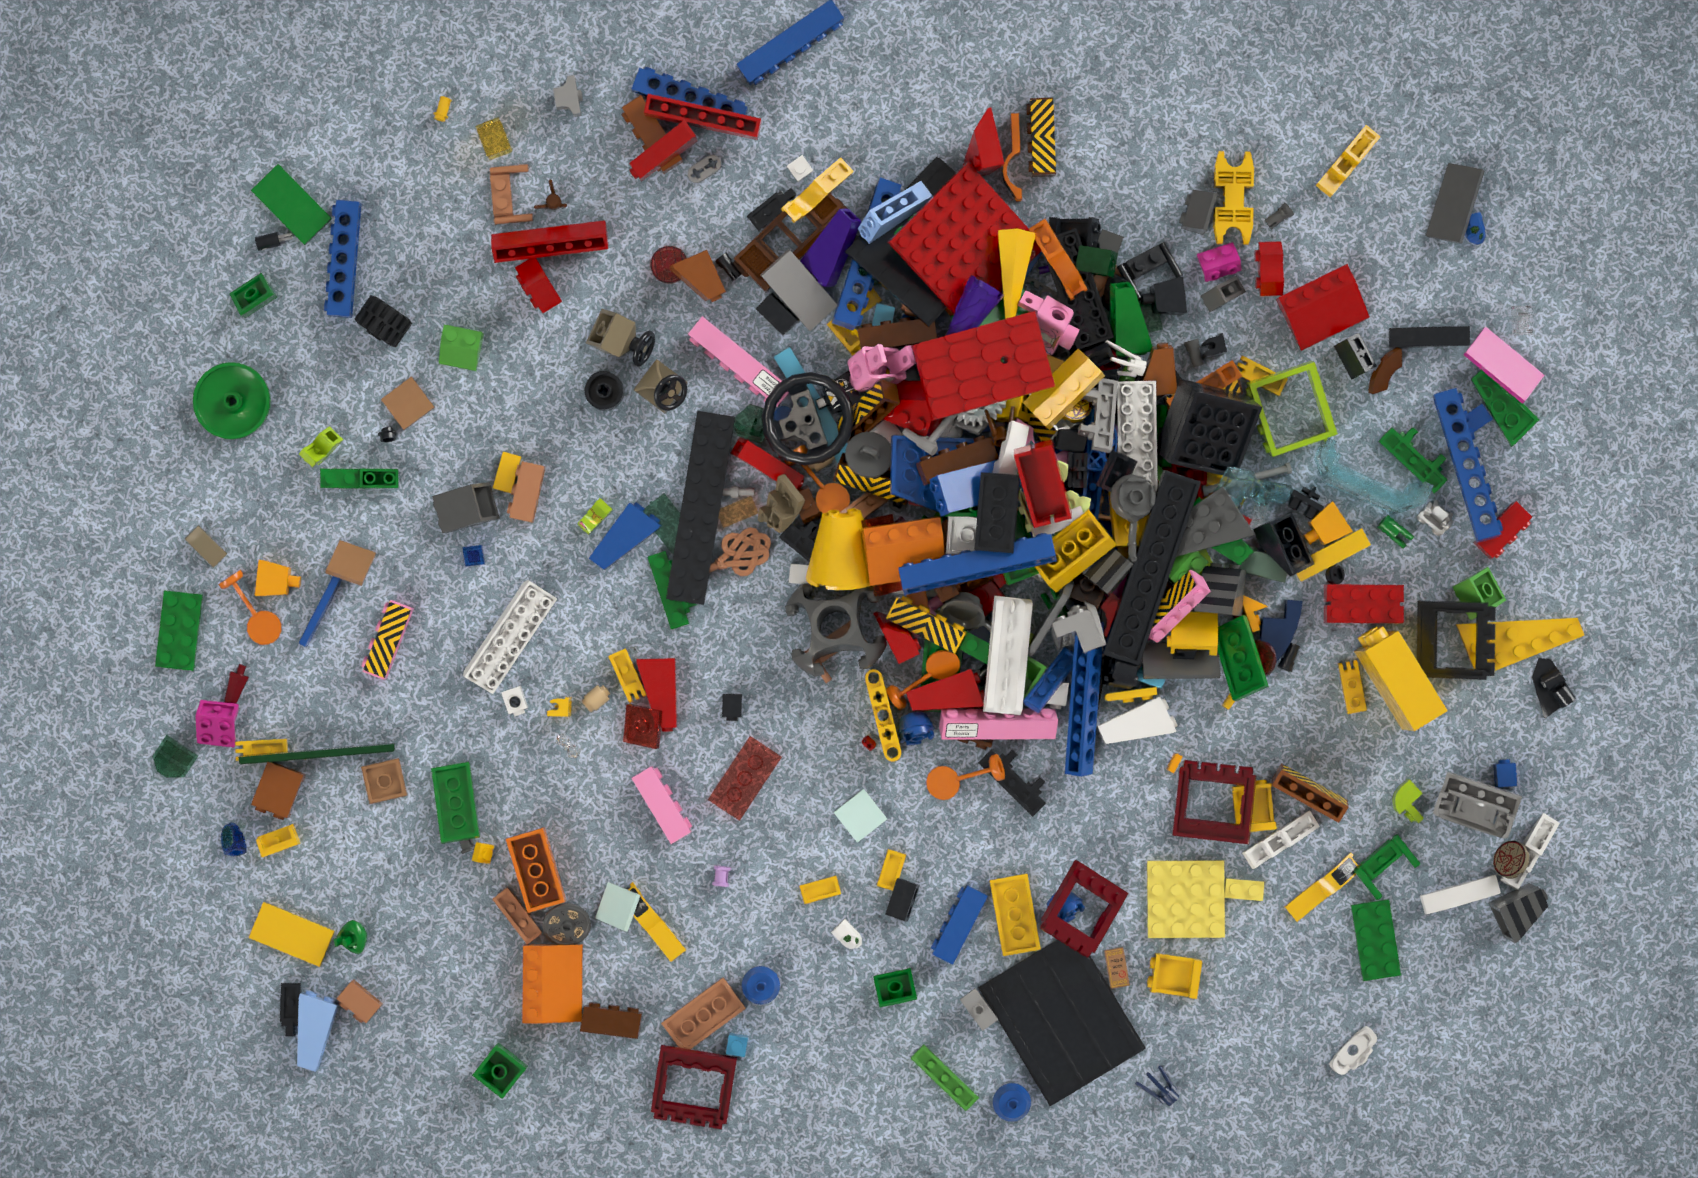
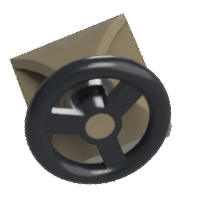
(617, 336)
(662, 387)

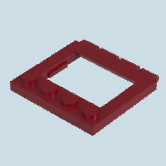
(1213, 829)
(1099, 886)
(699, 1060)

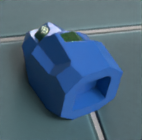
(1476, 230)

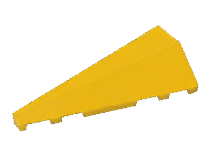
(1014, 253)

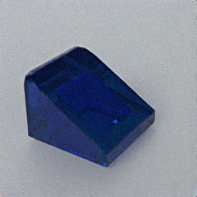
(473, 555)

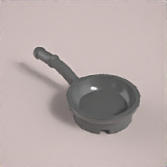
(1132, 500)
(966, 611)

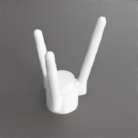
(1135, 365)

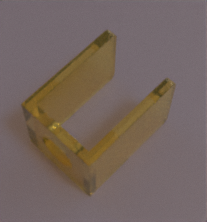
(494, 138)

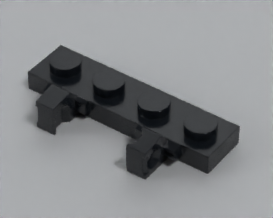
(800, 539)
(1024, 793)

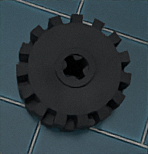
(383, 321)

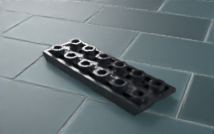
(1087, 306)

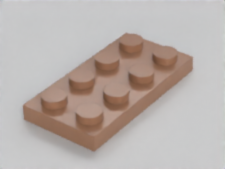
(703, 1015)

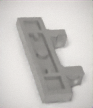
(1102, 428)

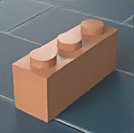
(526, 491)

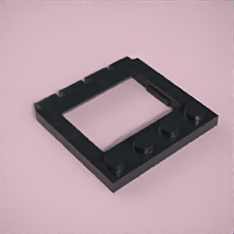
(1427, 638)

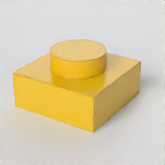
(483, 852)

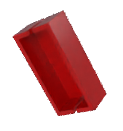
(1042, 483)
(1363, 603)

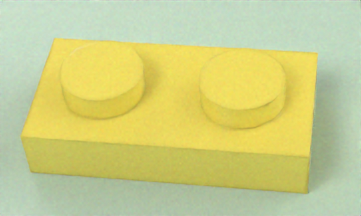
(1244, 889)

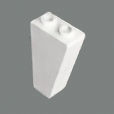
(1140, 722)

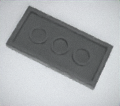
(1455, 203)
(1049, 618)
(1159, 664)

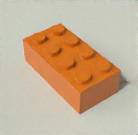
(536, 869)

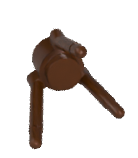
(552, 201)
(999, 433)

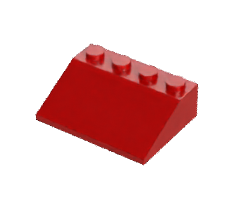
(1323, 307)

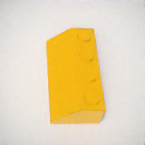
(1071, 382)
(1076, 550)

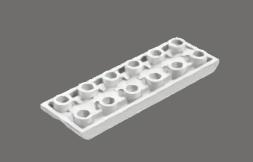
(1138, 426)
(509, 636)
(1008, 655)

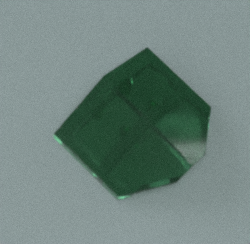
(749, 424)
(173, 758)

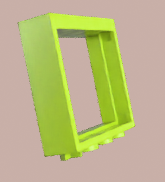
(1263, 427)

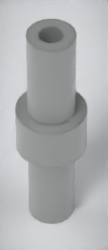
(736, 492)

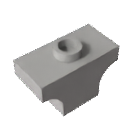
(569, 96)
(978, 1009)

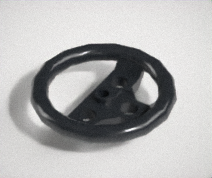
(777, 430)

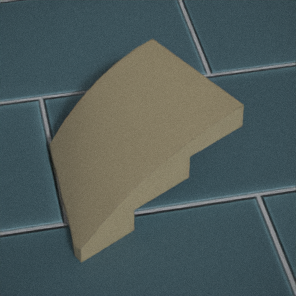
(782, 505)

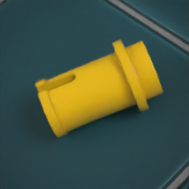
(442, 109)

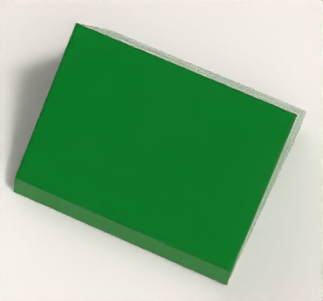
(252, 295)
(895, 987)

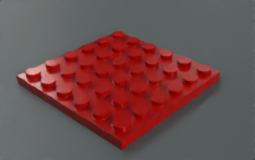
(958, 236)

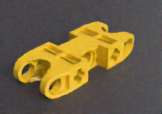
(1233, 182)
(887, 725)

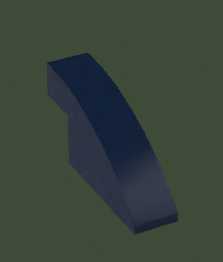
(1281, 631)

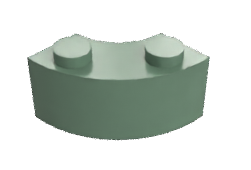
(1263, 566)

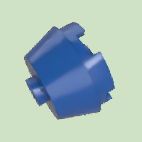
(914, 728)
(1070, 907)
(760, 985)
(1011, 1102)

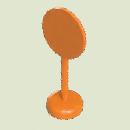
(830, 496)
(262, 626)
(938, 665)
(945, 783)

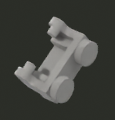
(1435, 517)

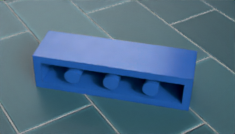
(959, 924)

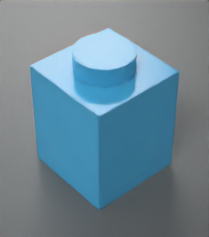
(737, 1044)

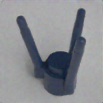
(1168, 1094)

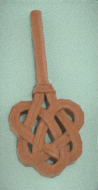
(758, 550)

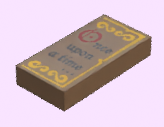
(1116, 967)

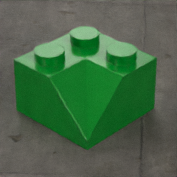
(500, 1070)

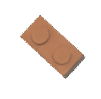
(359, 1001)

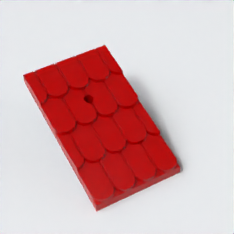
(983, 366)

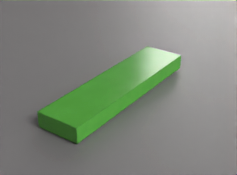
(944, 1077)

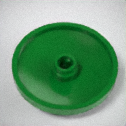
(214, 395)

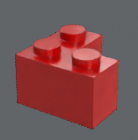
(536, 283)

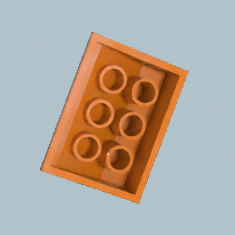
(900, 543)
(552, 983)

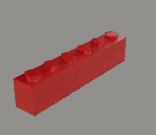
(702, 117)
(549, 241)

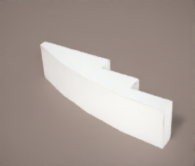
(1015, 438)
(1281, 839)
(1535, 844)
(1460, 894)

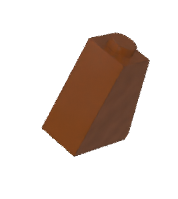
(700, 275)
(1161, 368)

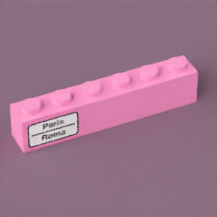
(734, 358)
(976, 724)

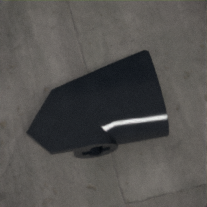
(1551, 687)

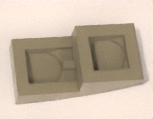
(205, 546)

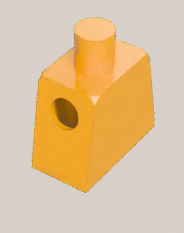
(1327, 525)
(274, 579)

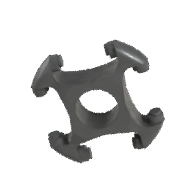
(822, 646)

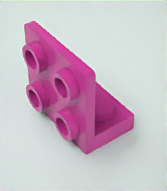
(216, 723)

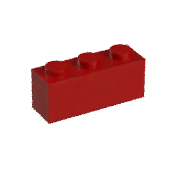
(1513, 520)

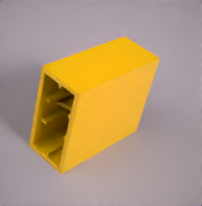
(1399, 678)

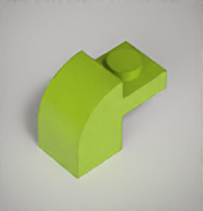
(321, 447)
(1404, 797)

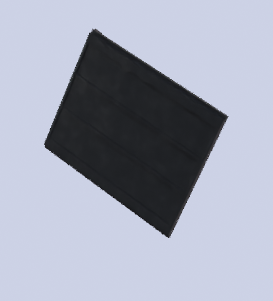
(889, 267)
(1061, 1019)

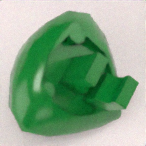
(352, 937)

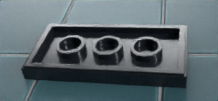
(997, 512)

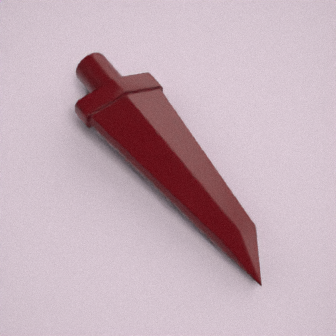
(236, 684)

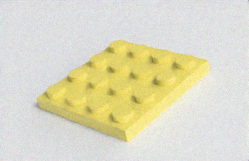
(1185, 899)

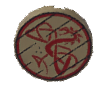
(1511, 859)

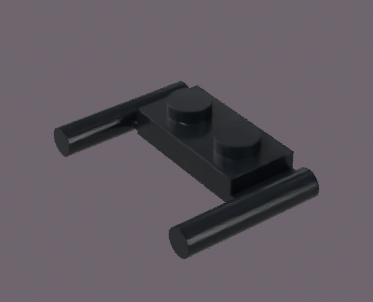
(1147, 262)

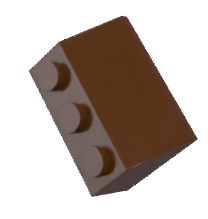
(611, 1020)

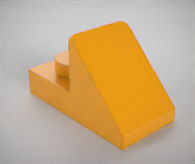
(1248, 608)

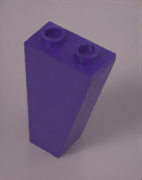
(827, 254)

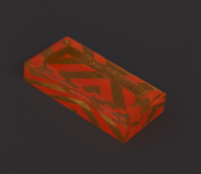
(737, 511)

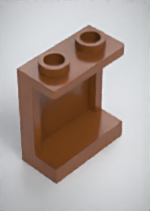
(277, 790)

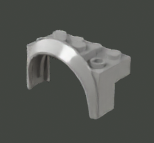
(1083, 622)
(1477, 805)

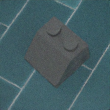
(1198, 211)

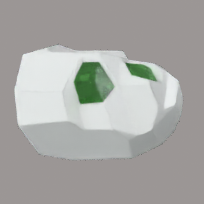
(847, 935)

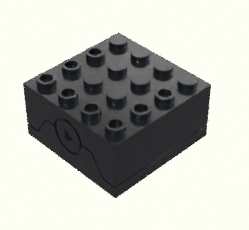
(1207, 427)

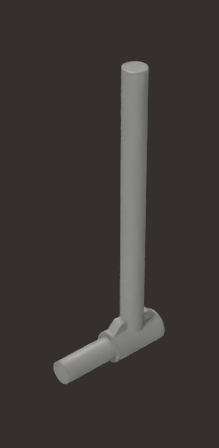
(929, 443)

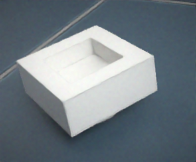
(800, 168)

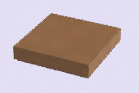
(407, 403)
(350, 563)
(384, 781)

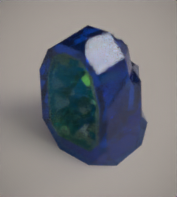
(233, 840)

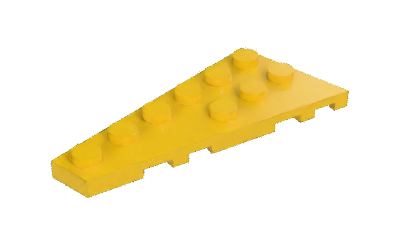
(1521, 639)

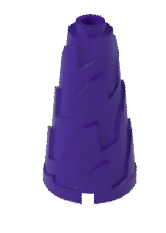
(974, 305)

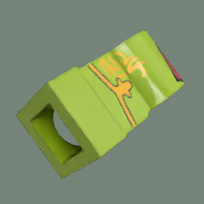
(595, 516)

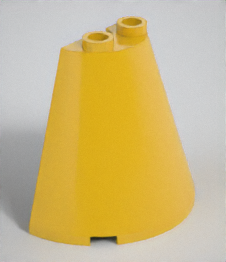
(839, 552)

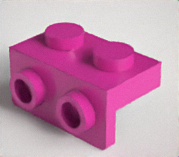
(1219, 262)

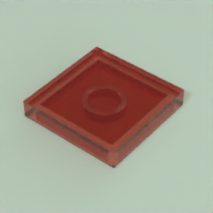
(642, 726)

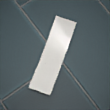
(1054, 527)

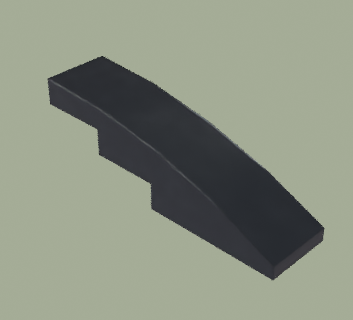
(1429, 337)

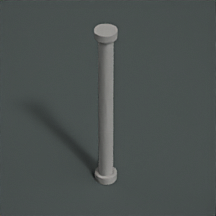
(1260, 475)

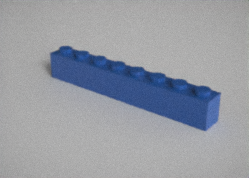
(976, 564)

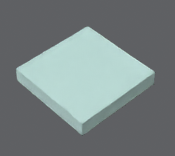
(860, 815)
(617, 906)

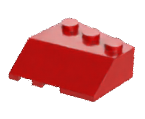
(984, 148)
(913, 409)
(898, 638)

